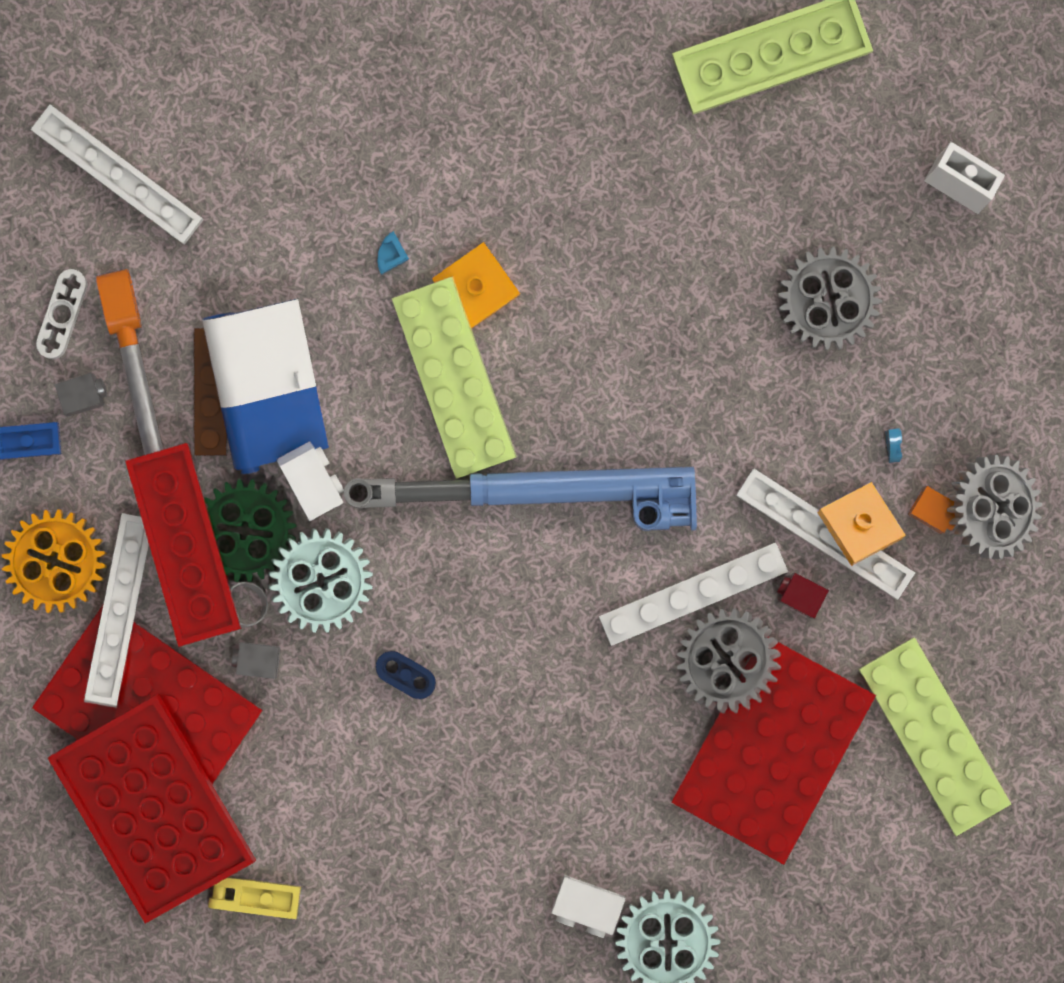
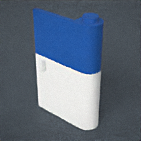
(264, 383)

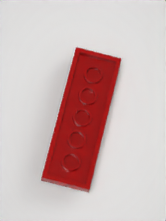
(183, 544)

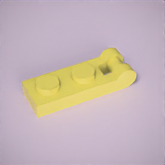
(257, 898)

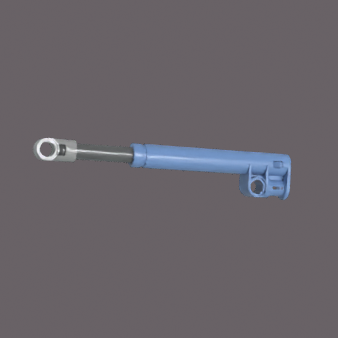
(662, 489)

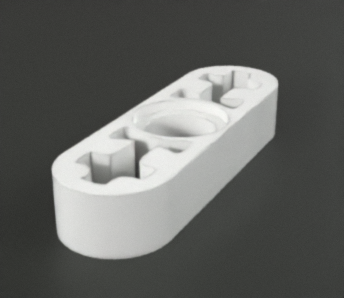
(77, 294)

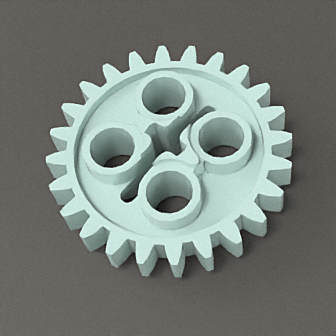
(330, 607)
(696, 941)

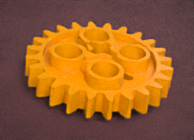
(44, 587)

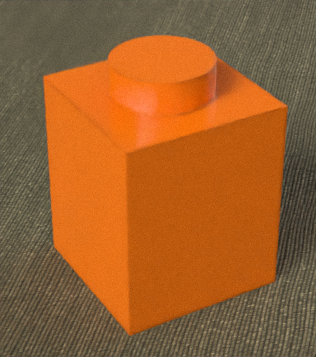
(932, 511)

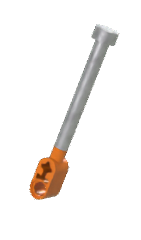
(122, 319)

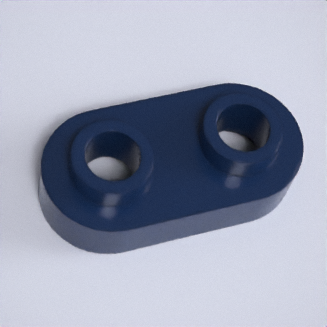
(405, 675)

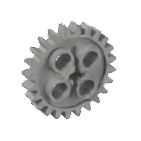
(801, 303)
(994, 507)
(706, 678)

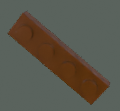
(209, 426)

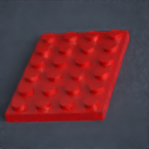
(204, 708)
(773, 761)
(151, 808)

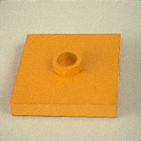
(480, 284)
(861, 523)

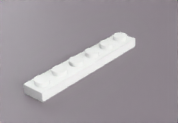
(117, 174)
(806, 523)
(693, 594)
(118, 612)

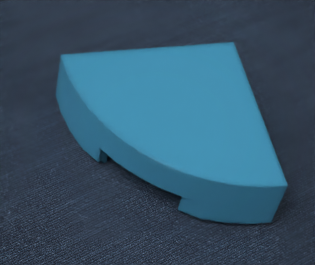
(390, 254)
(893, 441)

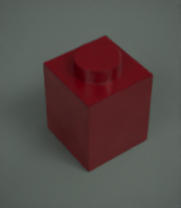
(802, 595)

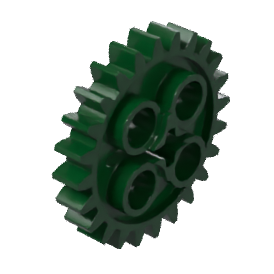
(249, 501)

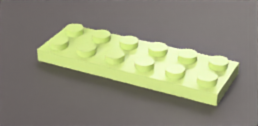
(771, 53)
(454, 377)
(934, 736)

